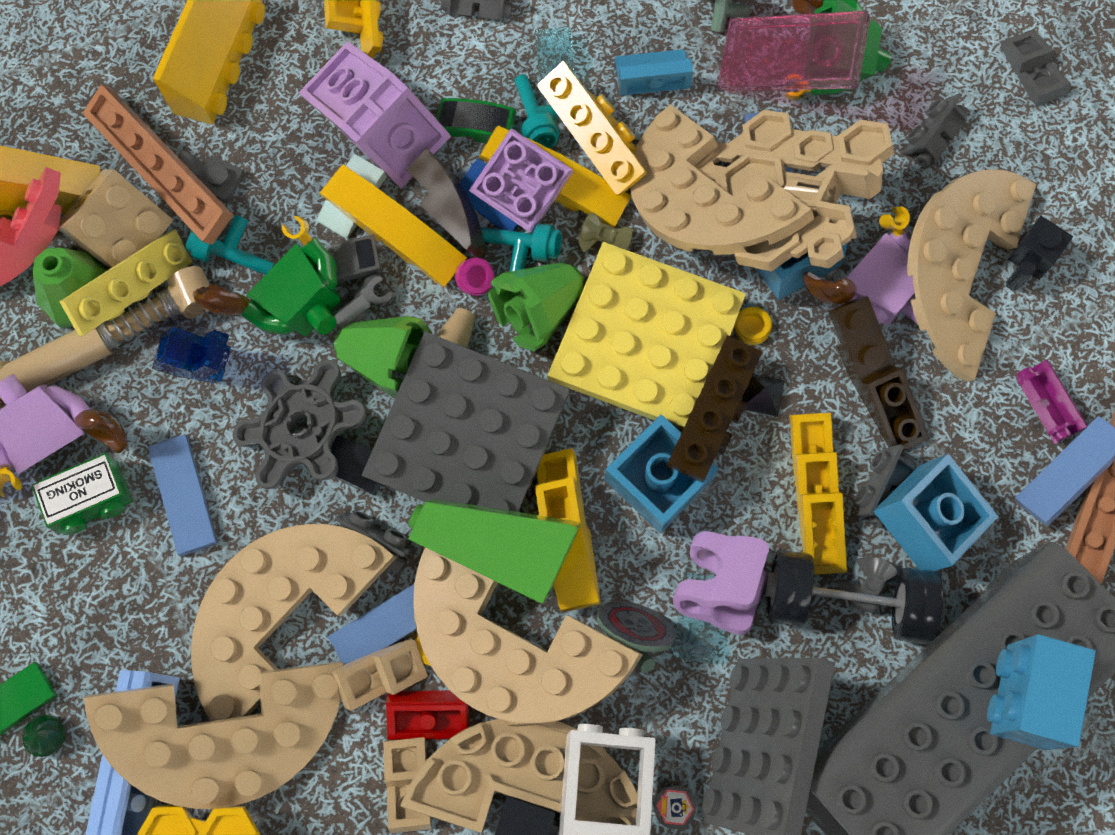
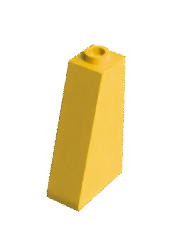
(20, 166)

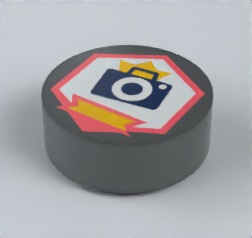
(674, 807)

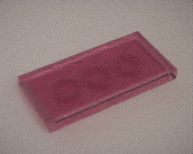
(794, 52)

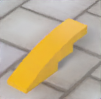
(582, 191)
(392, 225)
(818, 491)

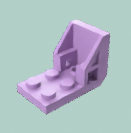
(374, 111)

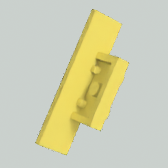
(125, 283)

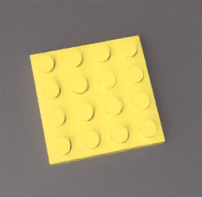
(644, 335)

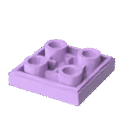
(521, 180)

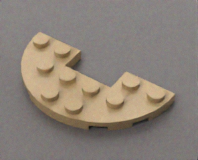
(695, 211)
(947, 255)
(259, 593)
(497, 667)
(218, 759)
(521, 764)

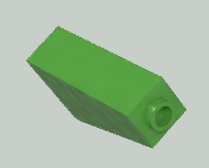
(498, 543)

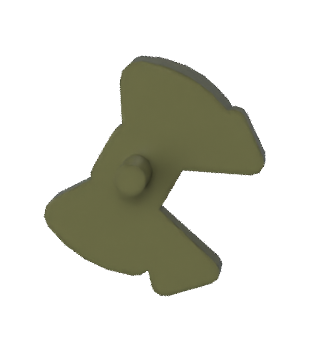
(594, 230)

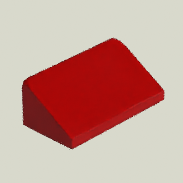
(426, 714)

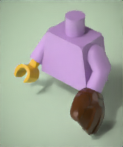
(878, 275)
(44, 422)

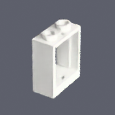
(627, 739)

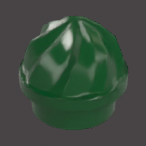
(43, 736)

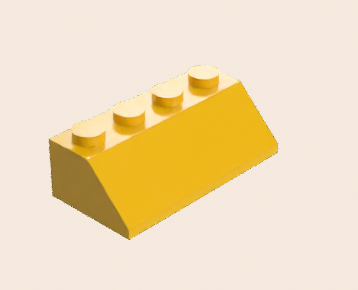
(206, 55)

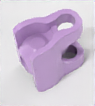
(735, 591)

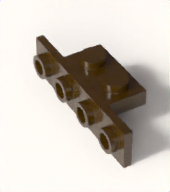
(714, 410)

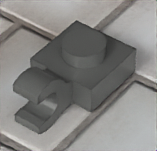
(216, 175)
(356, 301)

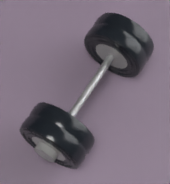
(915, 603)

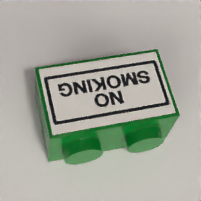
(82, 494)

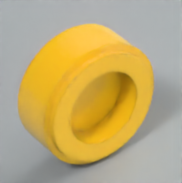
(752, 325)

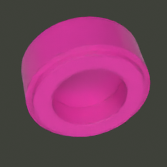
(474, 276)

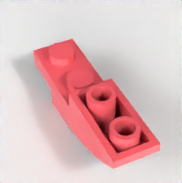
(30, 227)

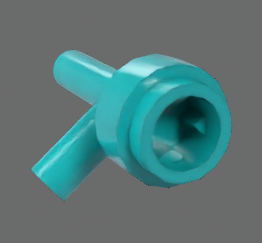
(541, 120)
(544, 243)
(228, 248)

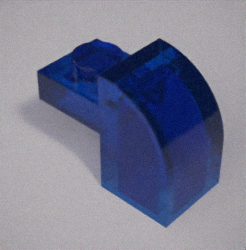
(193, 355)

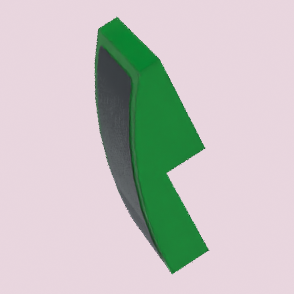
(474, 118)

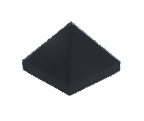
(763, 395)

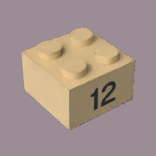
(113, 219)

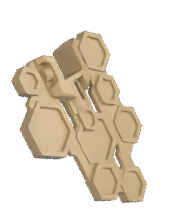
(771, 145)

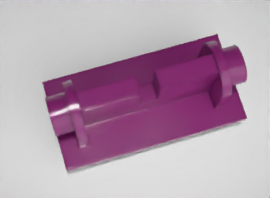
(1051, 401)

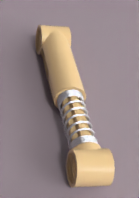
(74, 352)

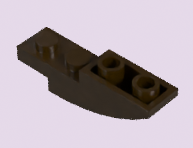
(875, 375)

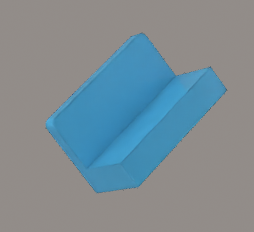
(653, 72)

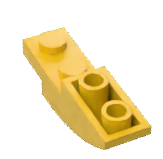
(561, 498)

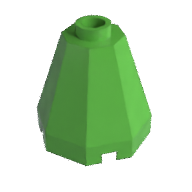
(59, 274)
(536, 297)
(379, 348)

